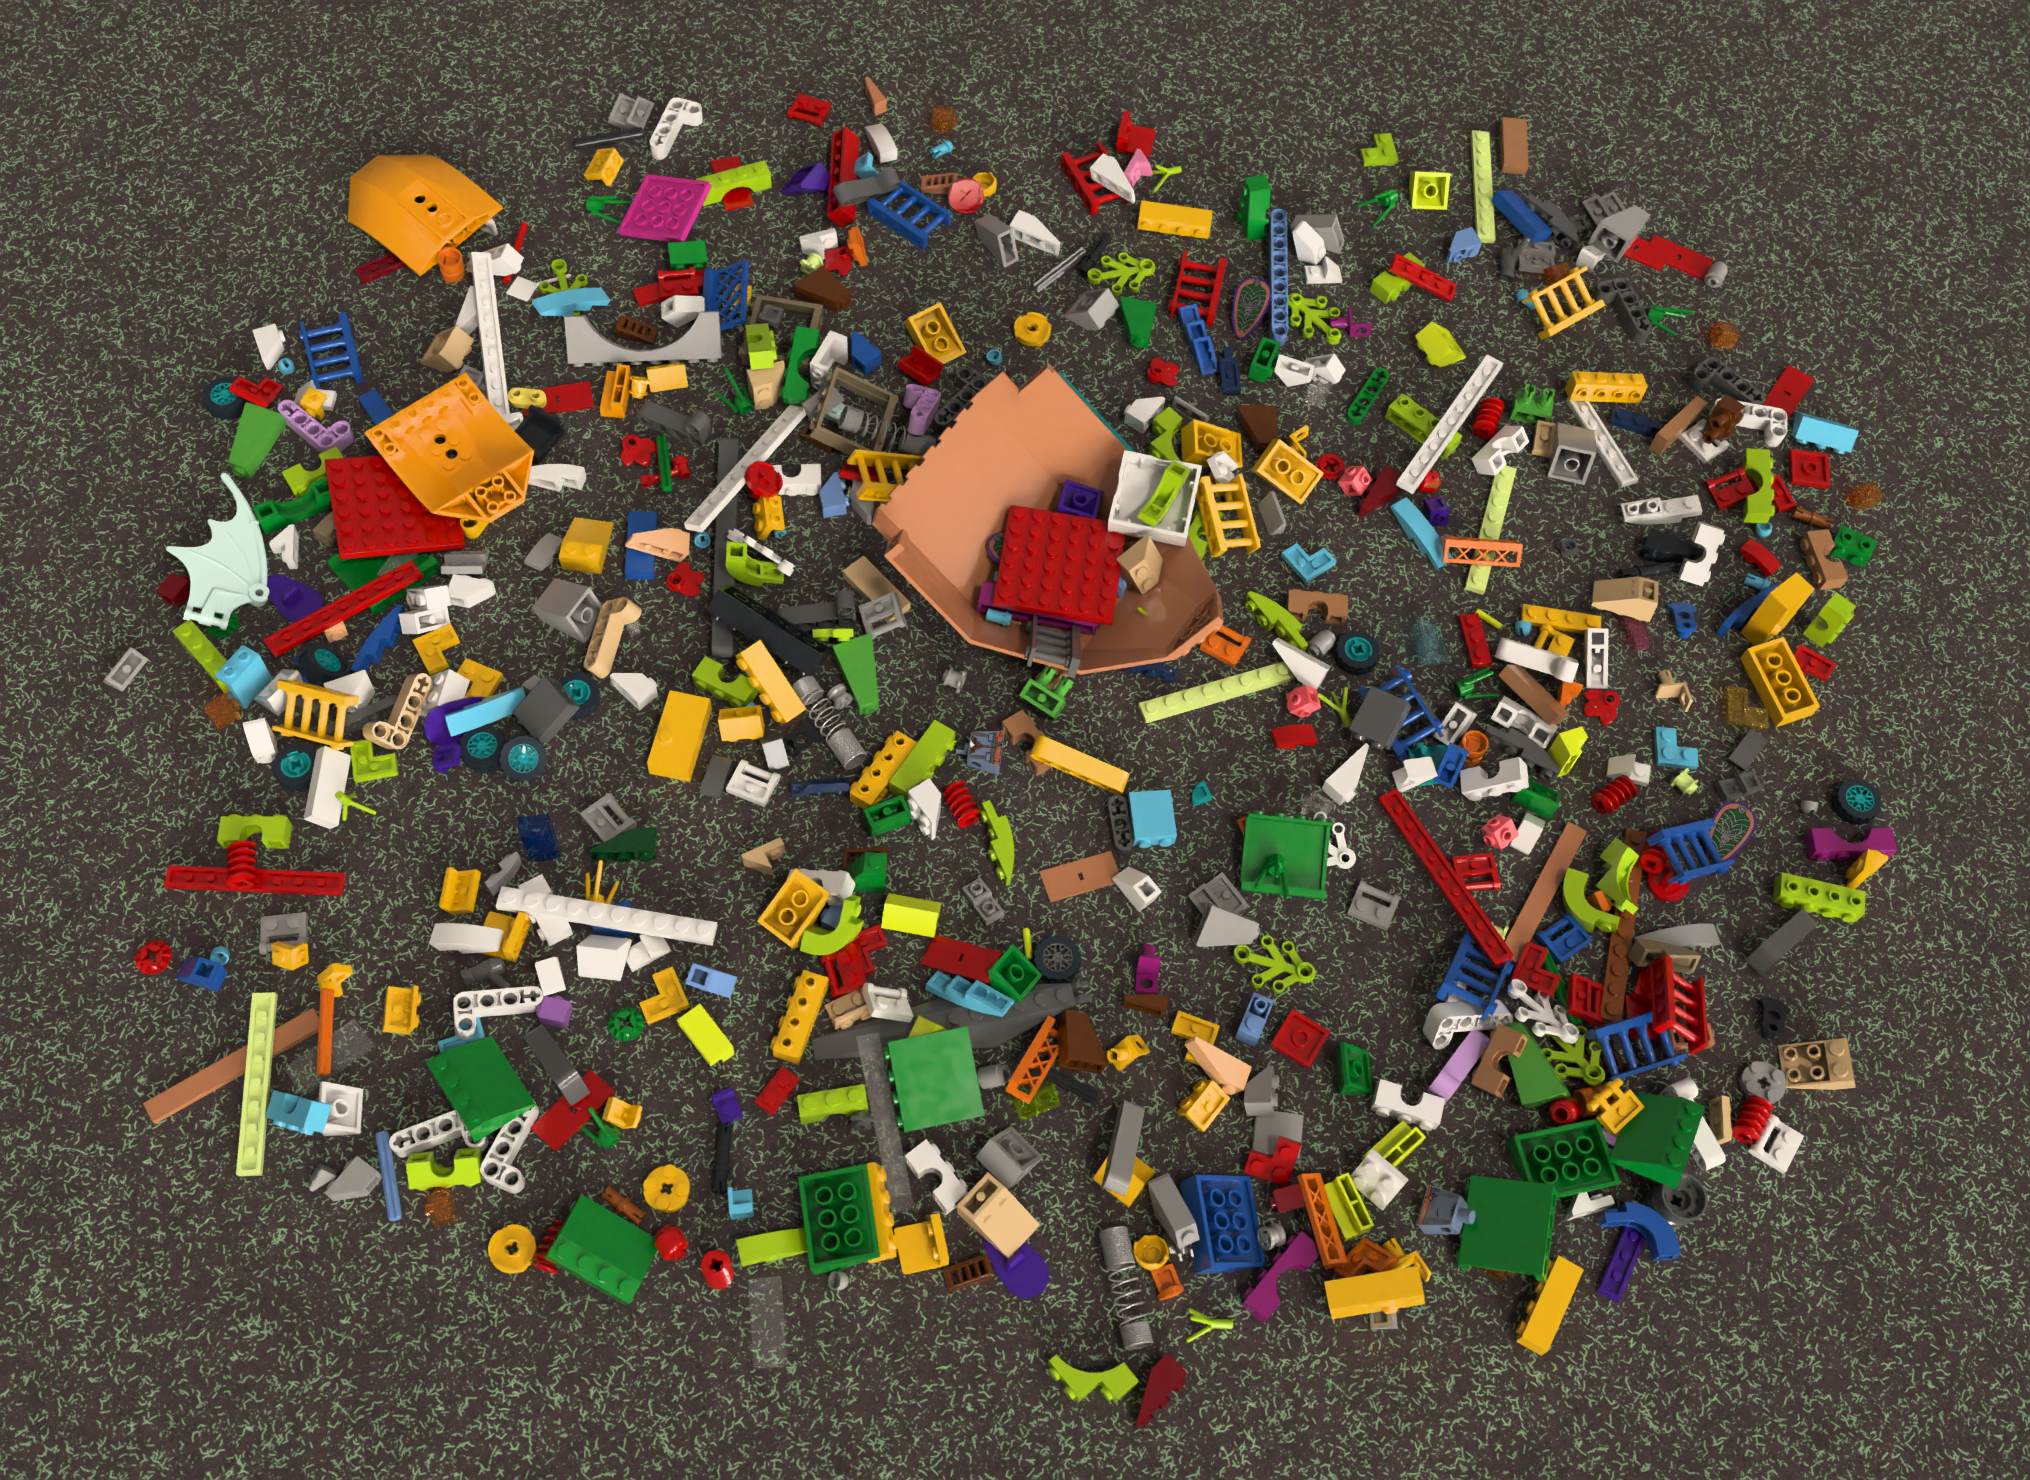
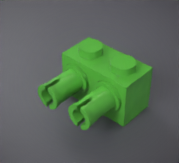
(1530, 407)
(1047, 701)

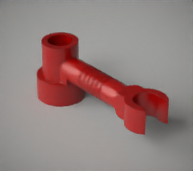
(680, 468)

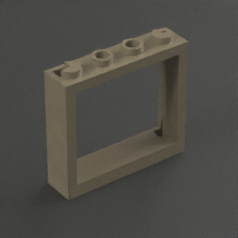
(790, 307)
(862, 388)

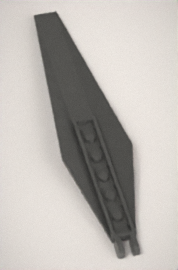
(984, 1029)

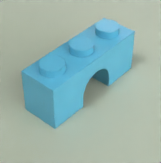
(297, 1113)

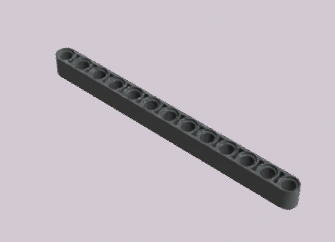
(726, 520)

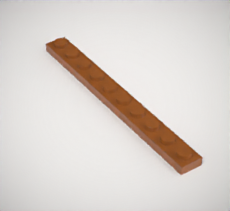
(1621, 942)

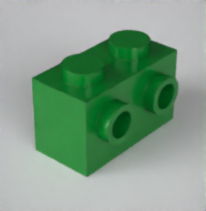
(687, 254)
(1263, 361)
(1852, 546)
(887, 816)

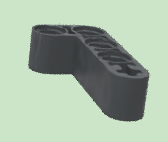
(864, 189)
(1627, 306)
(1725, 380)
(969, 384)
(691, 429)
(822, 615)
(1781, 942)
(556, 1064)

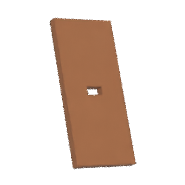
(1064, 881)

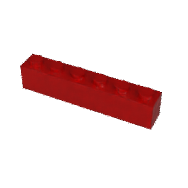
(843, 157)

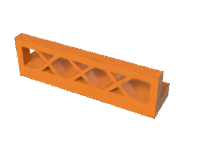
(1480, 543)
(1028, 1059)
(1322, 1220)

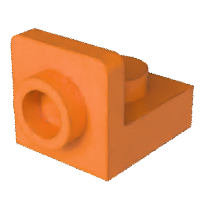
(1567, 691)

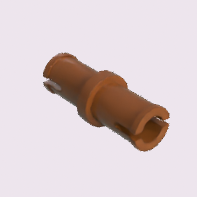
(1811, 518)
(623, 1205)

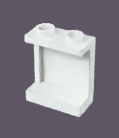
(832, 349)

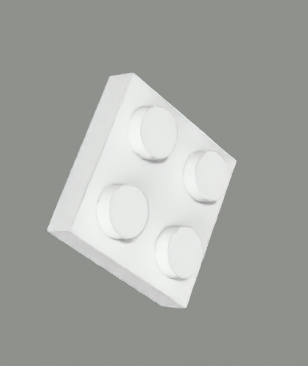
(1378, 1179)

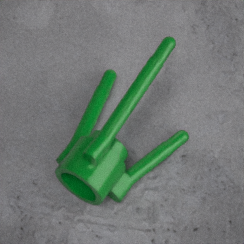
(1386, 199)
(596, 203)
(1657, 313)
(742, 402)
(1466, 686)
(1275, 867)
(607, 1136)

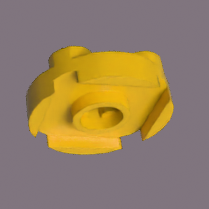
(1032, 338)
(653, 1186)
(506, 1237)

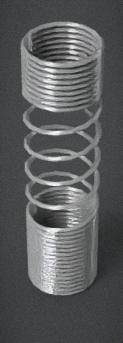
(909, 443)
(841, 742)
(1119, 1257)

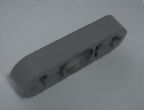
(1124, 816)

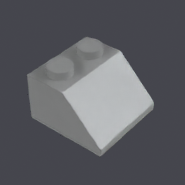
(1093, 309)
(1008, 1157)

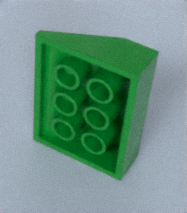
(480, 1086)
(1659, 1138)
(1567, 1156)
(838, 1218)
(602, 1250)

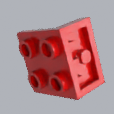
(1134, 137)

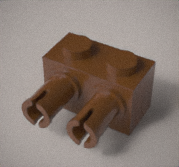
(1723, 420)

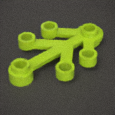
(560, 268)
(1123, 272)
(1311, 315)
(1277, 964)
(1575, 1055)

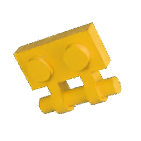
(1618, 1113)

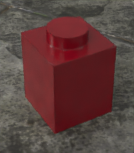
(175, 590)
(1286, 1198)

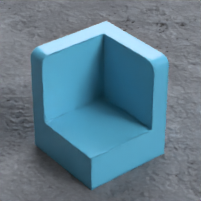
(863, 166)
(740, 1203)

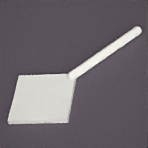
(524, 288)

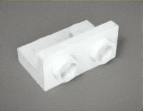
(1221, 467)

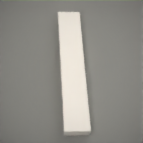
(1604, 443)

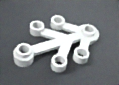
(785, 566)
(1342, 848)
(1566, 1031)

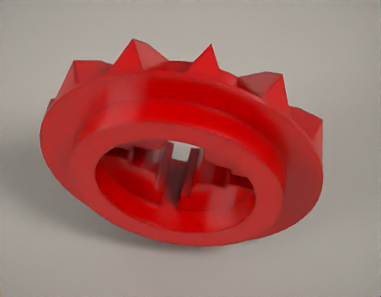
(1332, 461)
(162, 959)

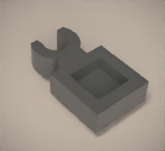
(1174, 1249)

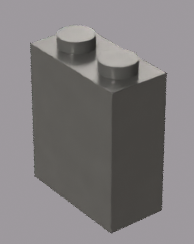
(546, 709)
(1379, 718)

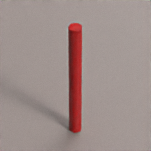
(517, 245)

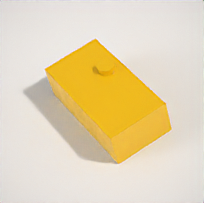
(1777, 610)
(1779, 682)
(679, 736)
(1375, 1292)

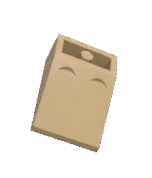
(1627, 596)
(1817, 1065)
(997, 1215)

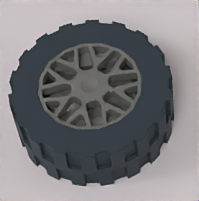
(1057, 959)

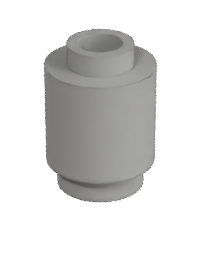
(1716, 274)
(1321, 643)
(993, 1076)

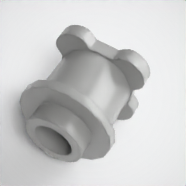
(954, 679)

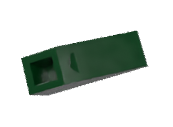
(632, 845)

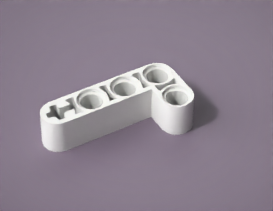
(676, 113)
(1766, 418)
(1537, 659)
(498, 1007)
(1460, 1016)
(436, 1135)
(1705, 1148)
(503, 1162)

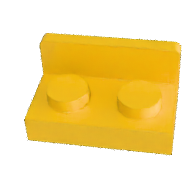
(604, 166)
(1203, 1104)

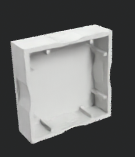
(1136, 485)

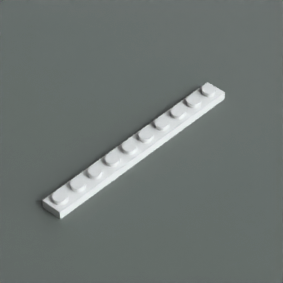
(489, 331)
(1449, 424)
(735, 478)
(607, 915)

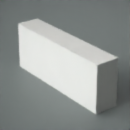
(327, 778)

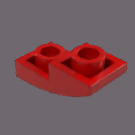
(1755, 552)
(1290, 736)

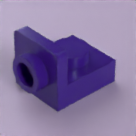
(1437, 510)
(446, 757)
(727, 1105)

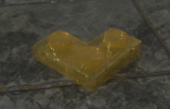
(1742, 715)

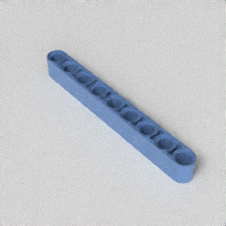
(1278, 276)

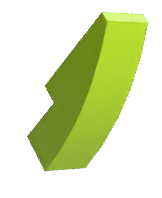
(772, 1246)

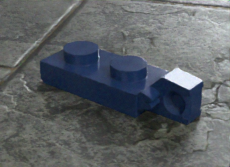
(1229, 372)
(1634, 422)
(1154, 670)
(820, 786)

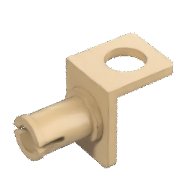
(1670, 689)

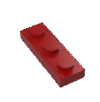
(1474, 640)

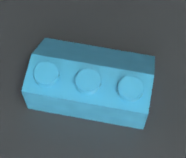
(1824, 433)

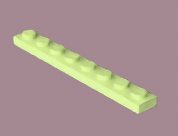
(1482, 186)
(1491, 526)
(1215, 692)
(257, 1084)

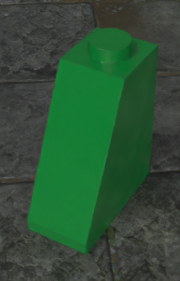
(1137, 320)
(869, 872)

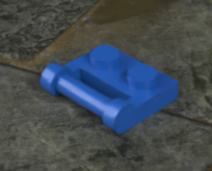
(1568, 943)

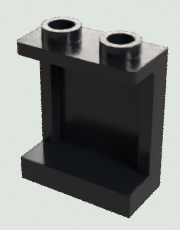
(540, 432)

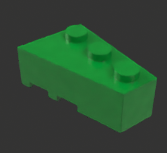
(1253, 206)

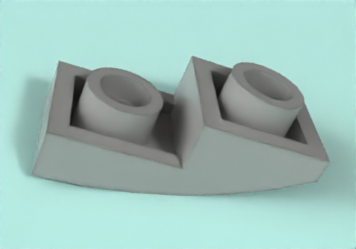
(543, 552)
(509, 866)
(982, 901)

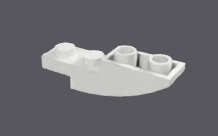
(1661, 512)

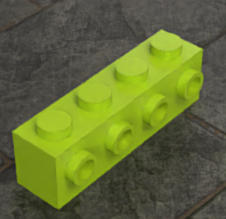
(1417, 422)
(923, 759)
(1819, 897)

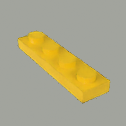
(1559, 619)

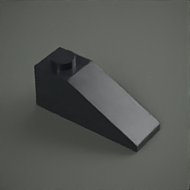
(1665, 548)

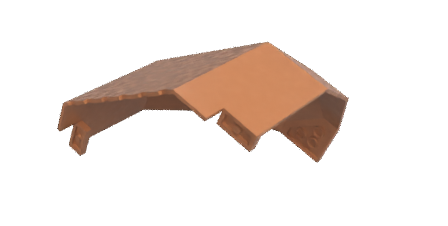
(1019, 451)

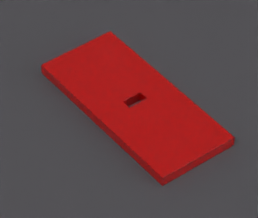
(737, 197)
(1648, 254)
(1690, 261)
(1794, 384)
(571, 397)
(946, 953)
(561, 1124)

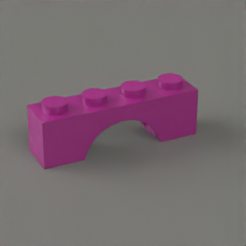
(1825, 844)
(1264, 1299)

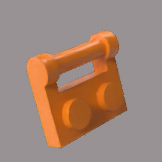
(1223, 649)

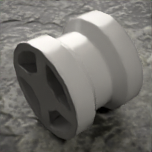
(840, 696)
(1271, 1236)

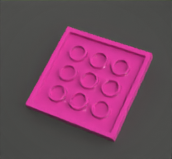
(664, 208)

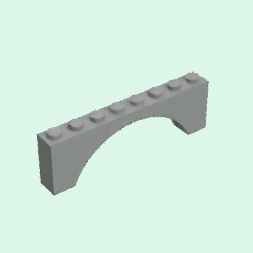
(589, 346)

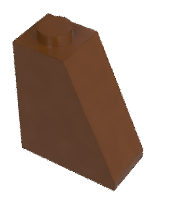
(823, 289)
(1258, 424)
(1079, 1044)

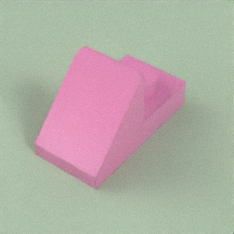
(1138, 166)

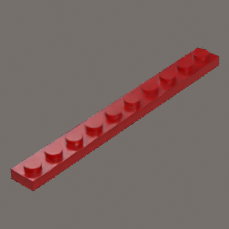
(1446, 878)

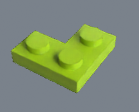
(1382, 154)
(842, 634)
(367, 766)

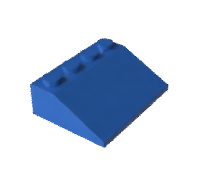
(1225, 1223)

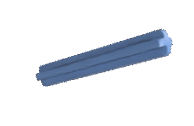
(388, 1176)

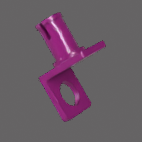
(1347, 322)
(1148, 969)

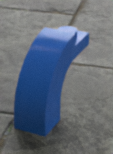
(1654, 1227)

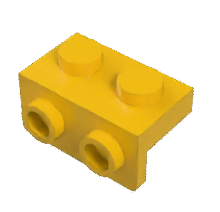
(768, 516)
(1864, 866)
(459, 891)
(401, 1010)

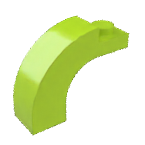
(1165, 494)
(748, 569)
(1576, 904)
(824, 942)

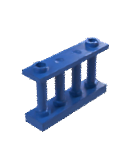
(906, 227)
(347, 340)
(1401, 745)
(1689, 833)
(1455, 974)
(1621, 1028)

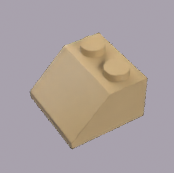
(448, 350)
(766, 385)
(1142, 564)

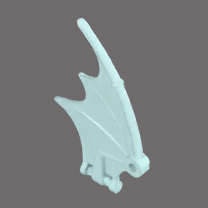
(228, 567)

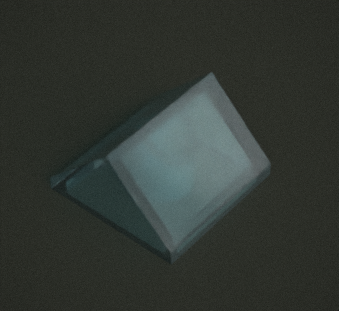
(1428, 643)

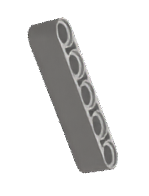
(1123, 1147)

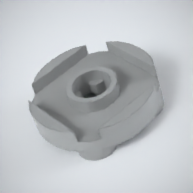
(1762, 1070)

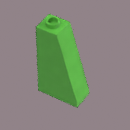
(254, 439)
(858, 670)
(1534, 1074)

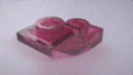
(1637, 633)

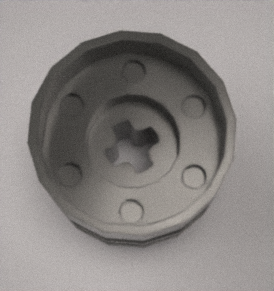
(1689, 1201)

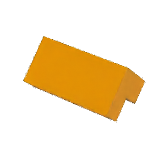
(616, 392)

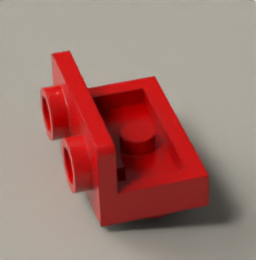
(921, 366)

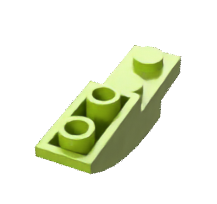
(1272, 616)
(1001, 841)

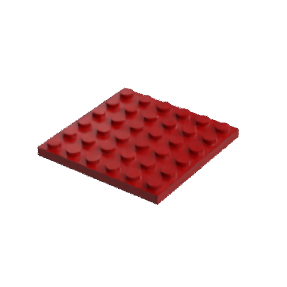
(381, 515)
(1059, 565)

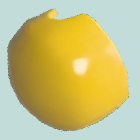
(987, 182)
(1151, 1252)

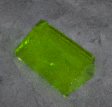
(1044, 1100)

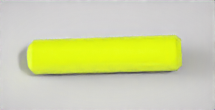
(1489, 619)
(1027, 943)

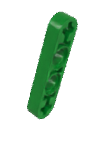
(1369, 397)

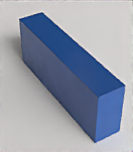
(1521, 215)
(638, 563)

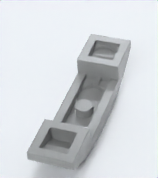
(1685, 936)

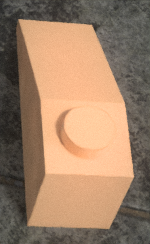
(665, 543)
(1219, 1066)

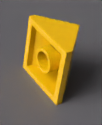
(1140, 1176)

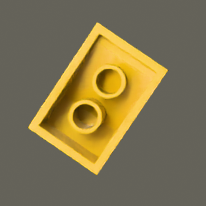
(935, 334)
(1203, 440)
(1287, 471)
(586, 545)
(794, 908)

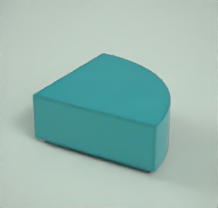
(1200, 794)

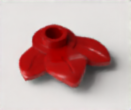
(838, 260)
(1162, 372)
(639, 452)
(688, 580)
(1600, 706)

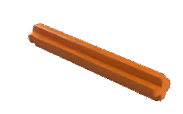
(325, 1032)

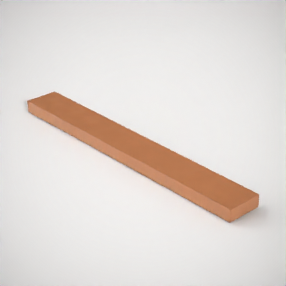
(1544, 890)
(227, 1069)

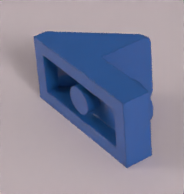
(1451, 765)

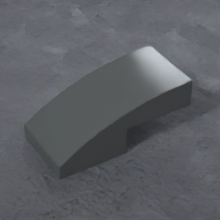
(1747, 750)
(715, 776)
(1739, 786)

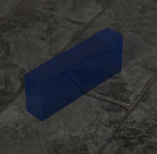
(539, 838)

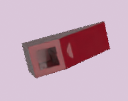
(1382, 490)
(1161, 1381)

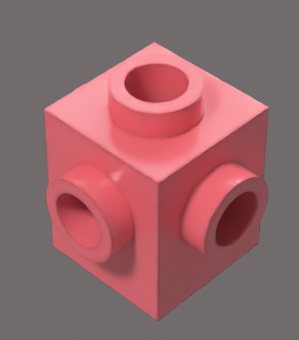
(1355, 481)
(1303, 701)
(1499, 832)

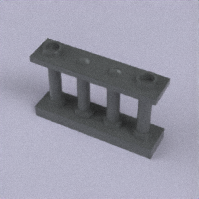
(1053, 646)

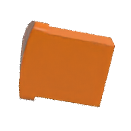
(1599, 902)
(1166, 1282)

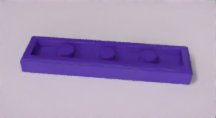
(1621, 1264)

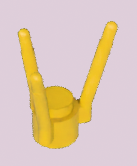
(596, 897)

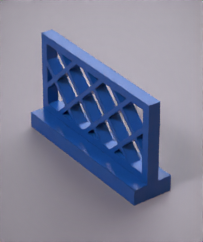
(713, 286)

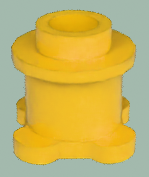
(638, 386)

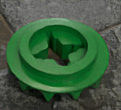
(232, 626)
(626, 1033)

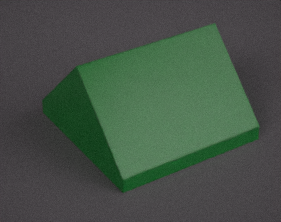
(1538, 799)
(1013, 974)
(1352, 1070)

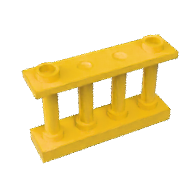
(1576, 313)
(879, 491)
(1211, 520)
(326, 696)

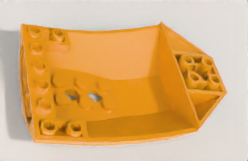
(386, 209)
(491, 460)

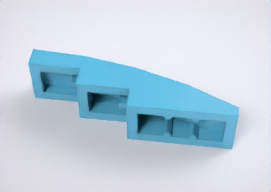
(568, 301)
(1419, 529)
(484, 712)
(969, 995)

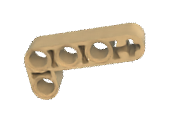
(607, 634)
(414, 687)

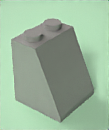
(1618, 232)
(1572, 453)
(569, 608)

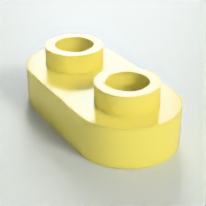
(526, 398)

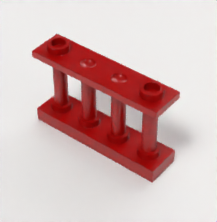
(1077, 179)
(1214, 284)
(1664, 1008)

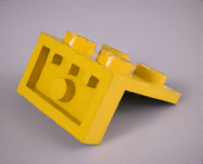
(514, 934)
(922, 1246)

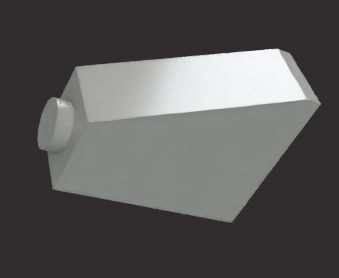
(1326, 227)
(998, 239)
(1224, 928)
(1172, 1211)

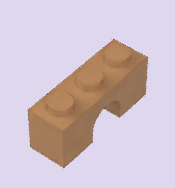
(1825, 573)
(1333, 605)
(1022, 728)
(1503, 1042)

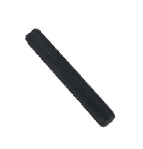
(608, 138)
(1065, 1082)

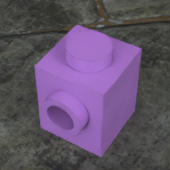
(554, 1011)

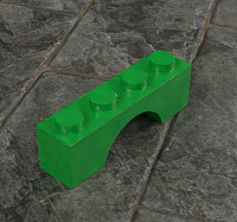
(805, 344)
(277, 515)

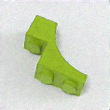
(1165, 427)
(1614, 884)
(1079, 1384)

